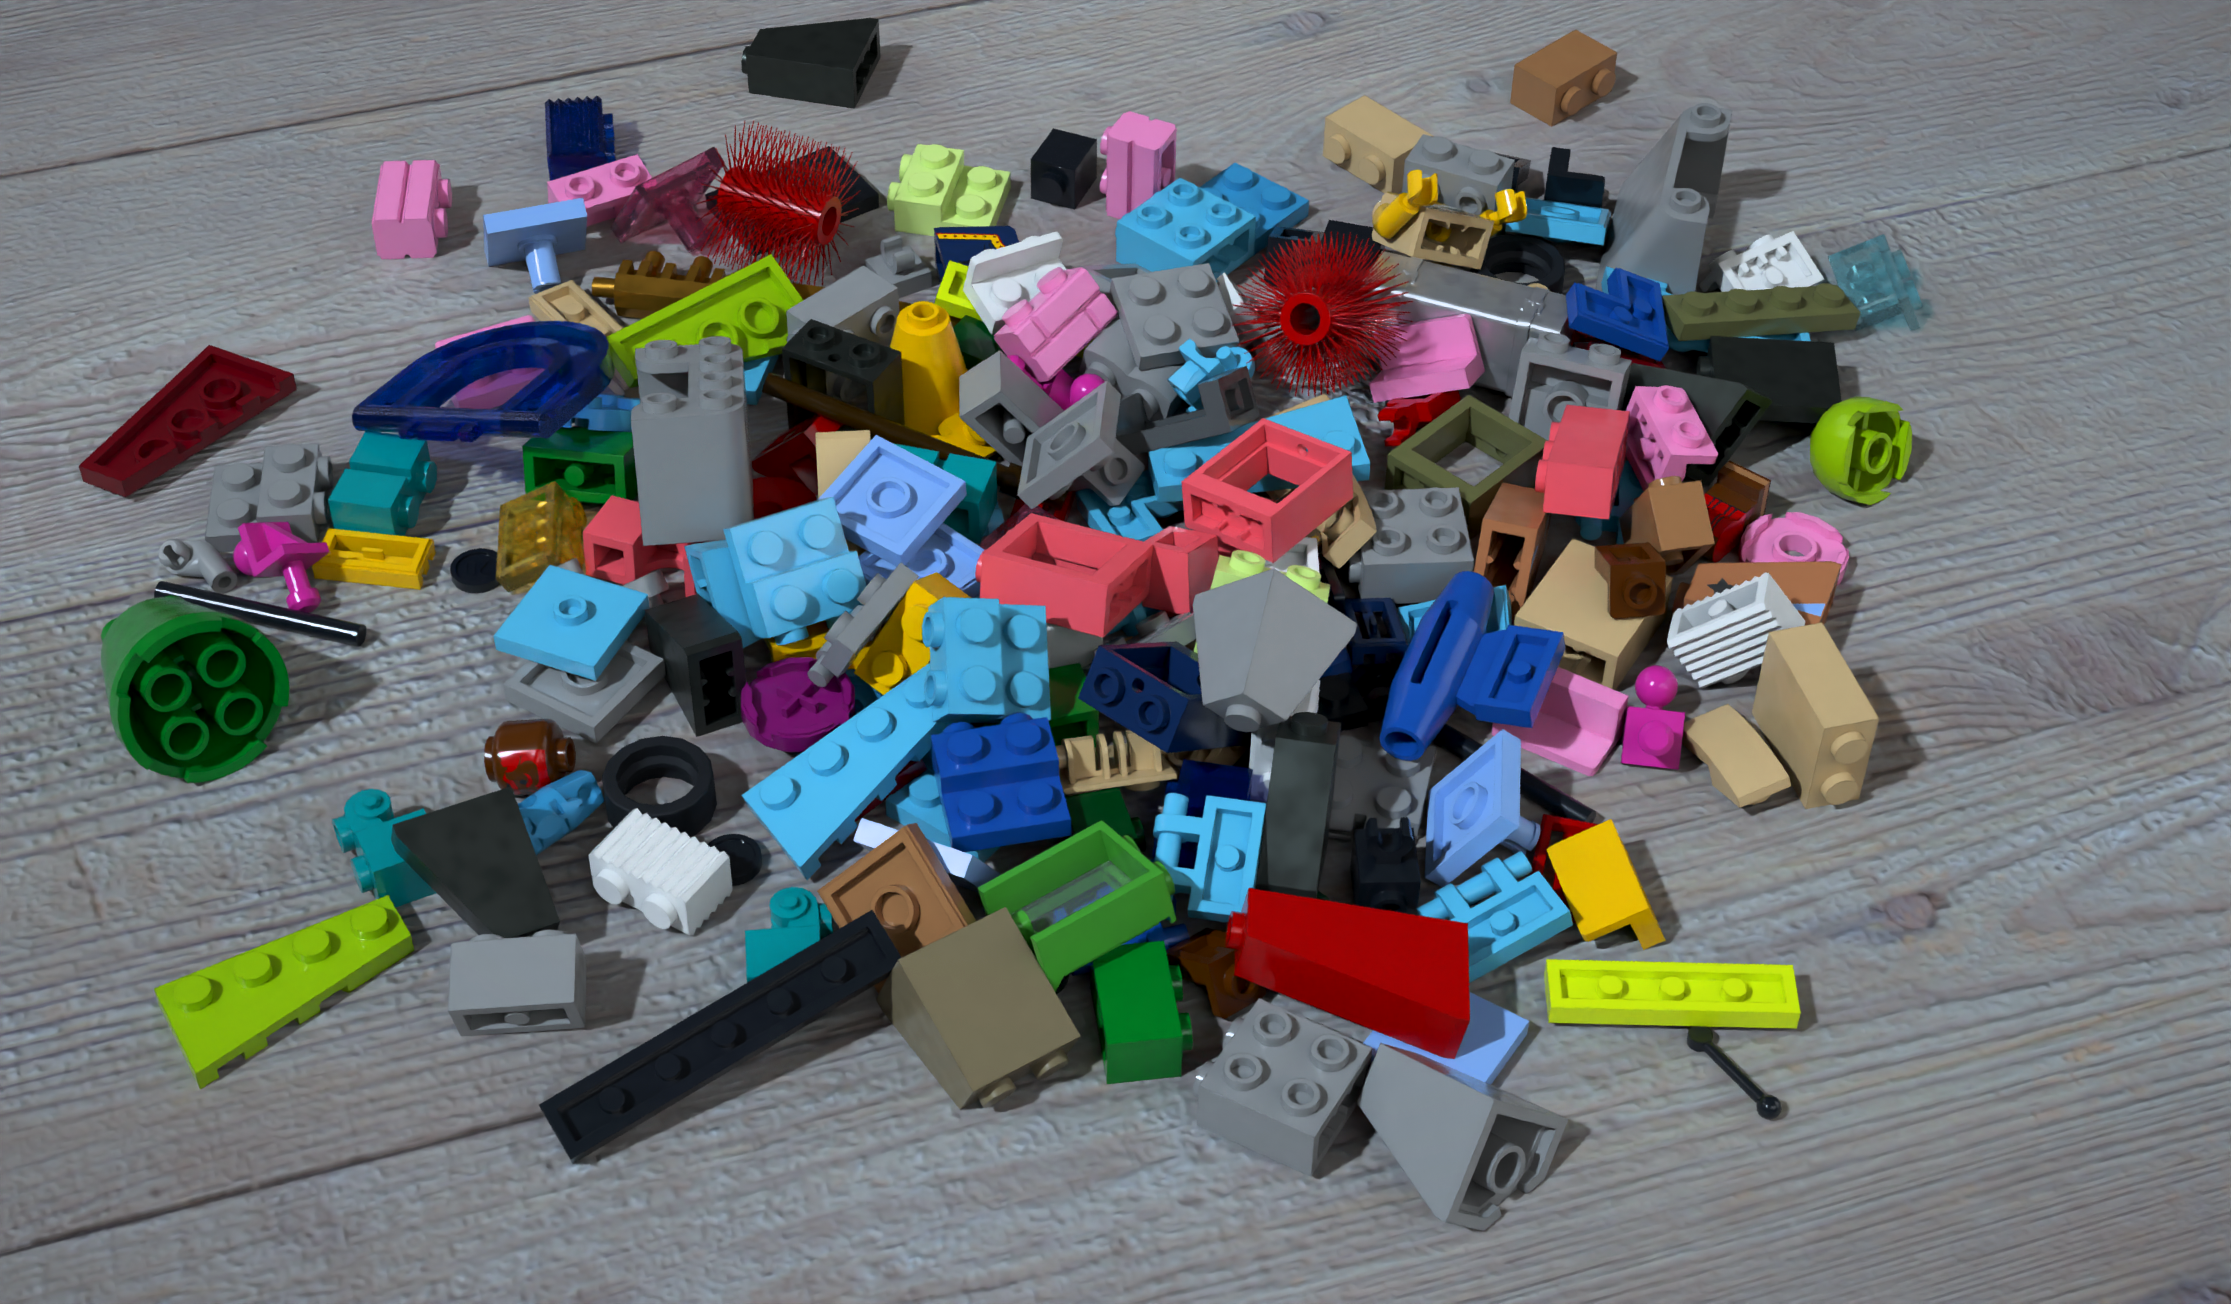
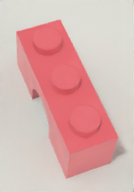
(617, 551)
(1182, 568)

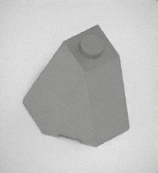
(1264, 647)
(1457, 1135)

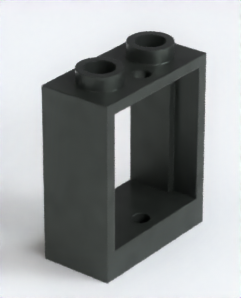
(826, 348)

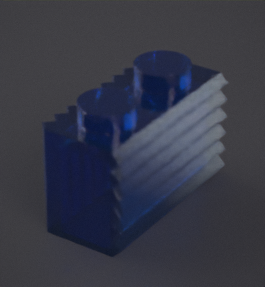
(578, 136)

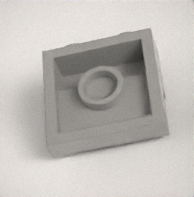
(1563, 375)
(278, 490)

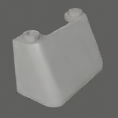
(1668, 202)

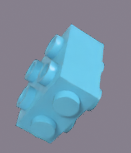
(1186, 229)

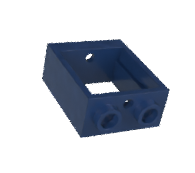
(1156, 696)

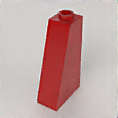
(1359, 963)

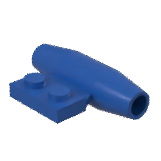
(1456, 663)

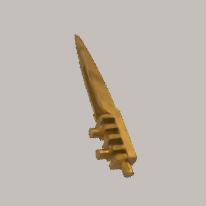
(648, 290)

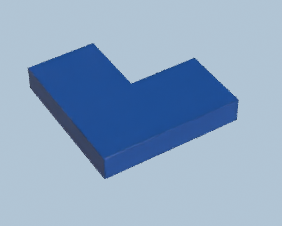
(1625, 317)

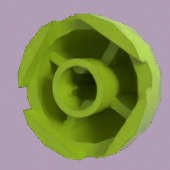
(1860, 448)

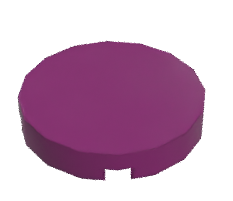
(791, 711)

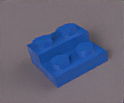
(999, 783)

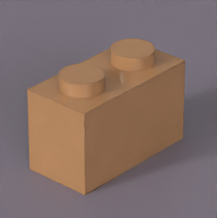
(1563, 77)
(1672, 520)

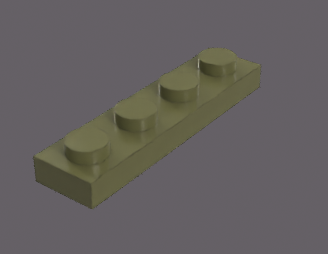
(1759, 312)

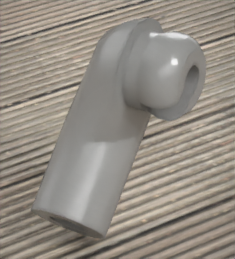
(198, 560)

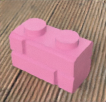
(1138, 161)
(410, 209)
(1055, 322)

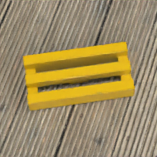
(375, 559)

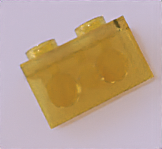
(536, 533)

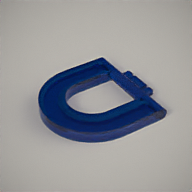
(575, 373)

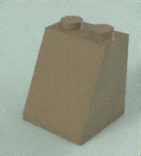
(979, 1011)

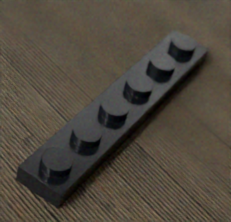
(720, 1037)

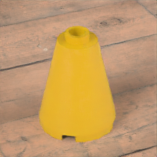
(929, 365)

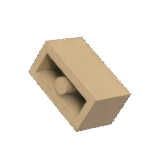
(1370, 143)

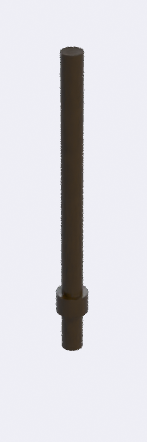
(859, 419)

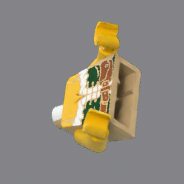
(1437, 232)

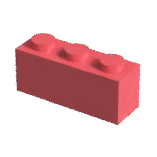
(1583, 462)

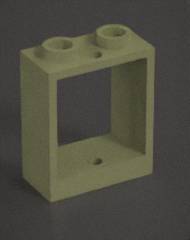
(1469, 420)

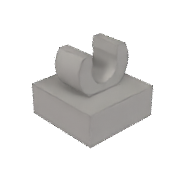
(900, 267)

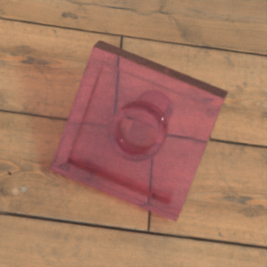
(671, 198)

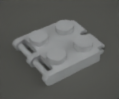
(1377, 786)

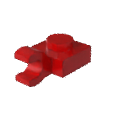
(1415, 413)

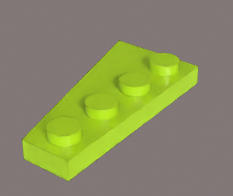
(742, 306)
(255, 993)

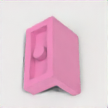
(1434, 359)
(1575, 723)

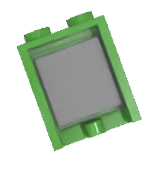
(1082, 898)

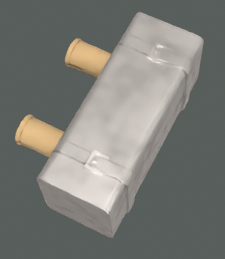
(1500, 310)

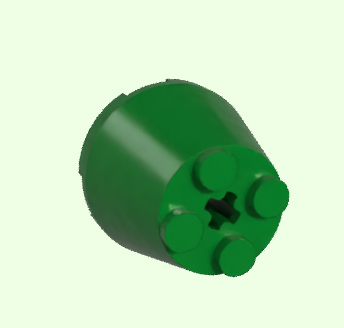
(191, 688)

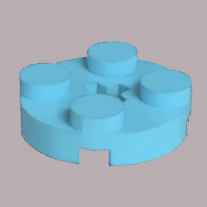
(606, 413)

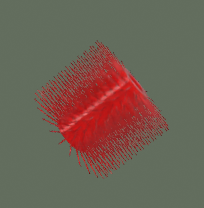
(779, 204)
(1323, 313)

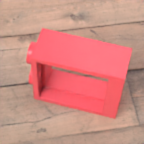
(1219, 500)
(1075, 571)

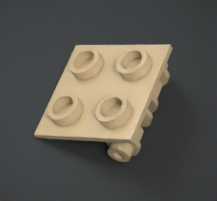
(1130, 764)

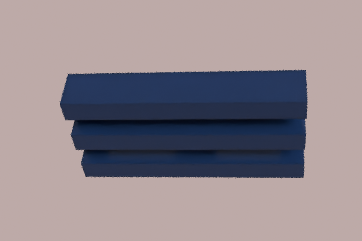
(1374, 645)

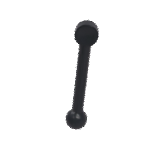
(1700, 1040)

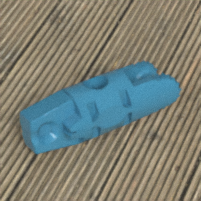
(560, 808)

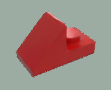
(794, 452)

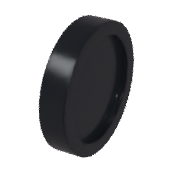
(475, 571)
(743, 854)

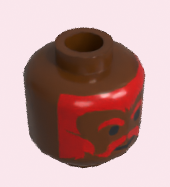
(528, 755)

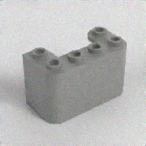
(691, 441)

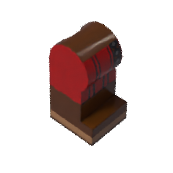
(1733, 504)

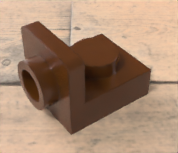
(1633, 578)
(1211, 964)

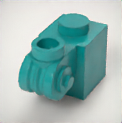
(378, 867)
(796, 925)

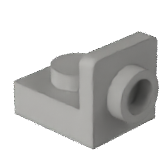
(1114, 478)

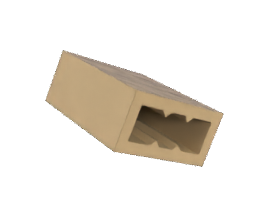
(1575, 602)
(1814, 715)

